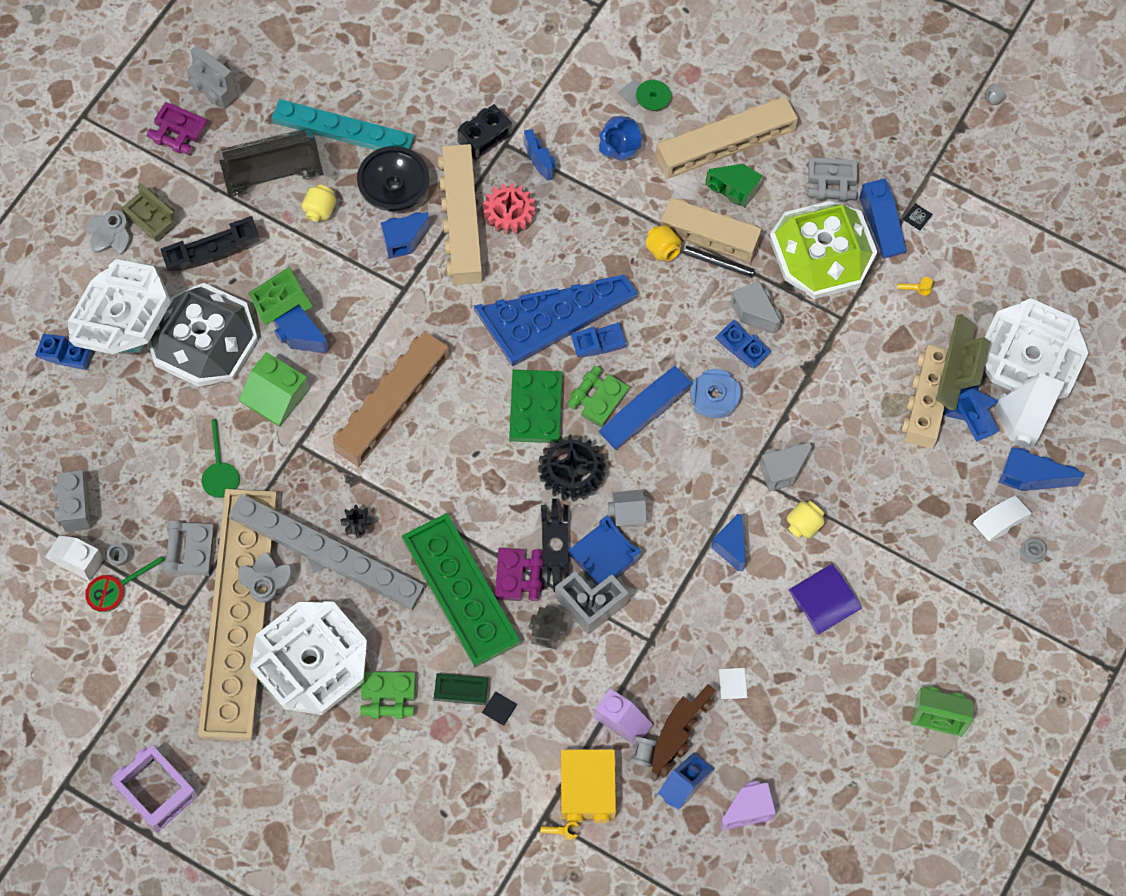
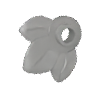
(106, 234)
(264, 575)

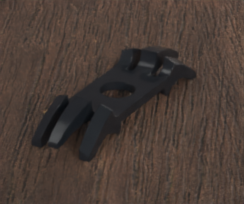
(551, 530)

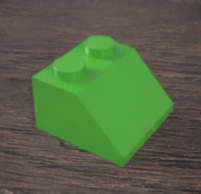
(274, 389)
(942, 711)

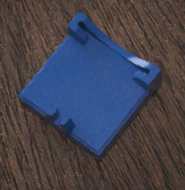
(604, 552)

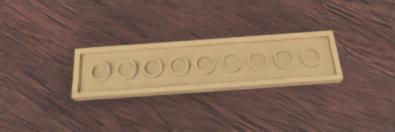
(236, 618)

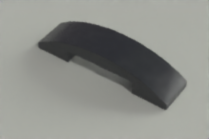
(211, 248)

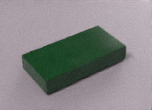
(461, 689)

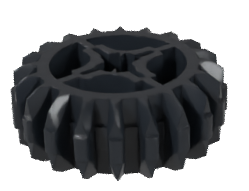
(572, 447)

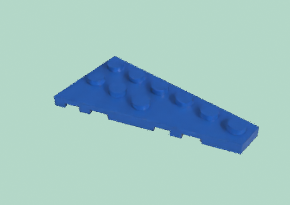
(544, 317)

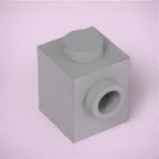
(628, 508)

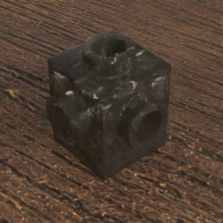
(547, 627)

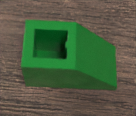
(735, 182)

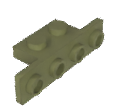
(963, 362)

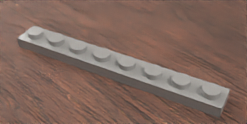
(326, 551)

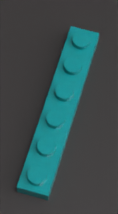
(339, 126)

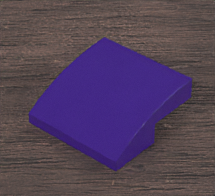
(825, 598)

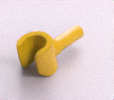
(923, 288)
(561, 830)

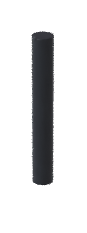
(719, 261)

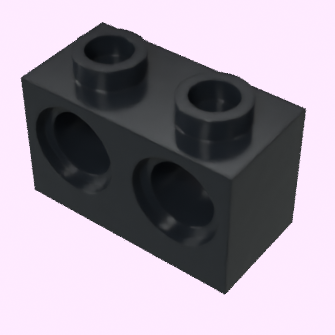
(488, 135)

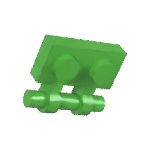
(603, 402)
(388, 687)

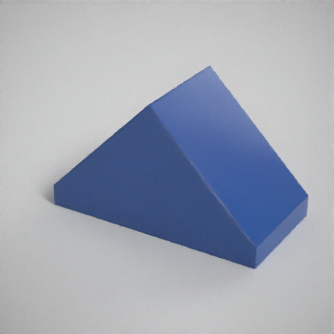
(730, 543)

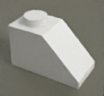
(75, 556)

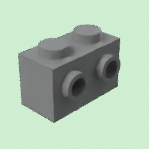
(73, 501)

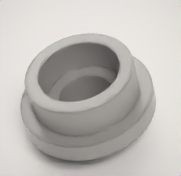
(1038, 546)

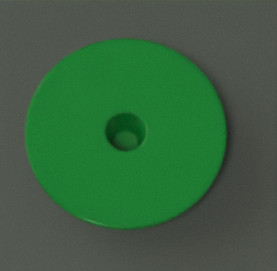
(653, 94)

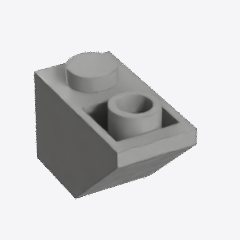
(754, 307)
(783, 466)

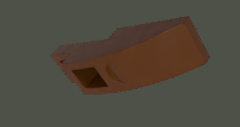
(673, 739)

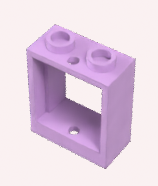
(172, 806)

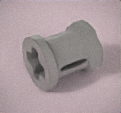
(643, 751)

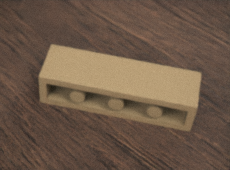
(712, 230)

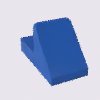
(975, 412)

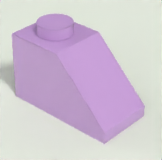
(622, 716)
(750, 807)

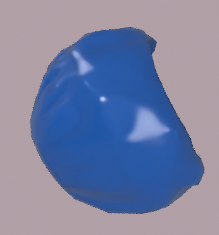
(620, 138)

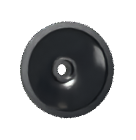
(393, 167)

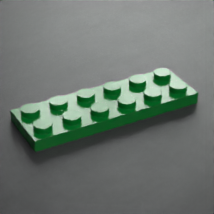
(460, 590)

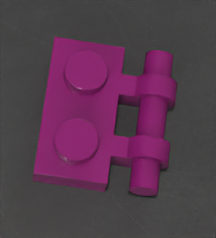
(179, 122)
(510, 573)

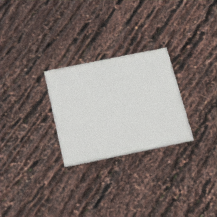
(732, 683)

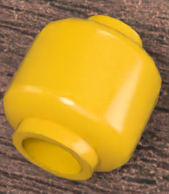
(663, 243)

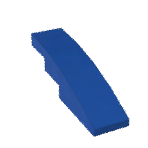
(645, 407)

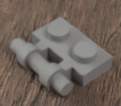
(835, 172)

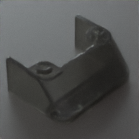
(269, 160)

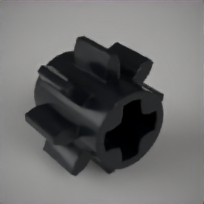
(361, 527)

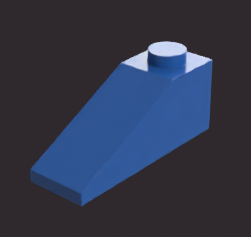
(882, 217)

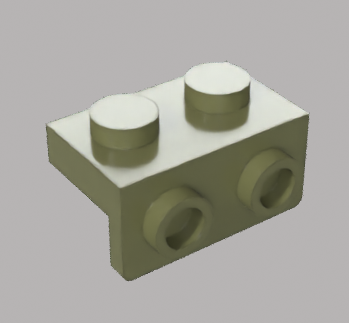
(150, 213)

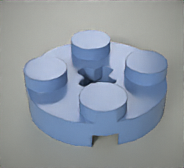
(715, 407)

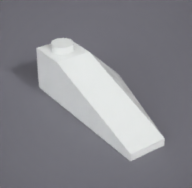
(1028, 408)

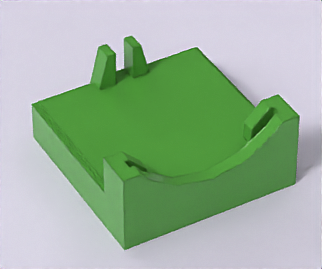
(279, 296)

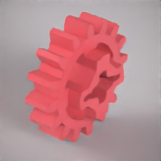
(497, 204)

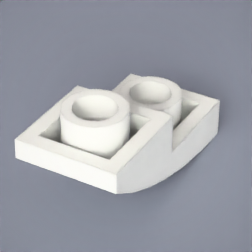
(1001, 518)

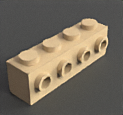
(926, 412)

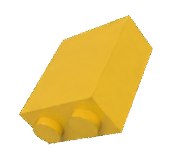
(588, 785)

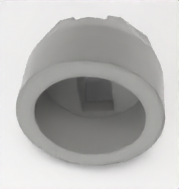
(994, 94)
(122, 557)

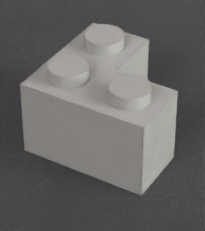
(589, 605)

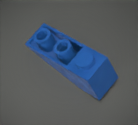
(1033, 472)

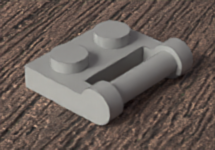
(197, 548)

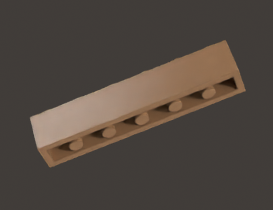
(390, 399)

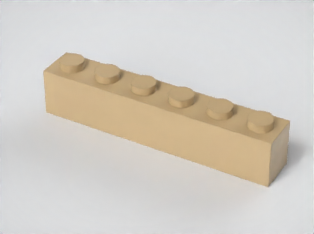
(726, 137)
(461, 214)

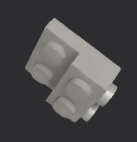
(211, 78)

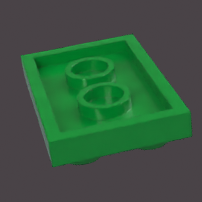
(535, 406)

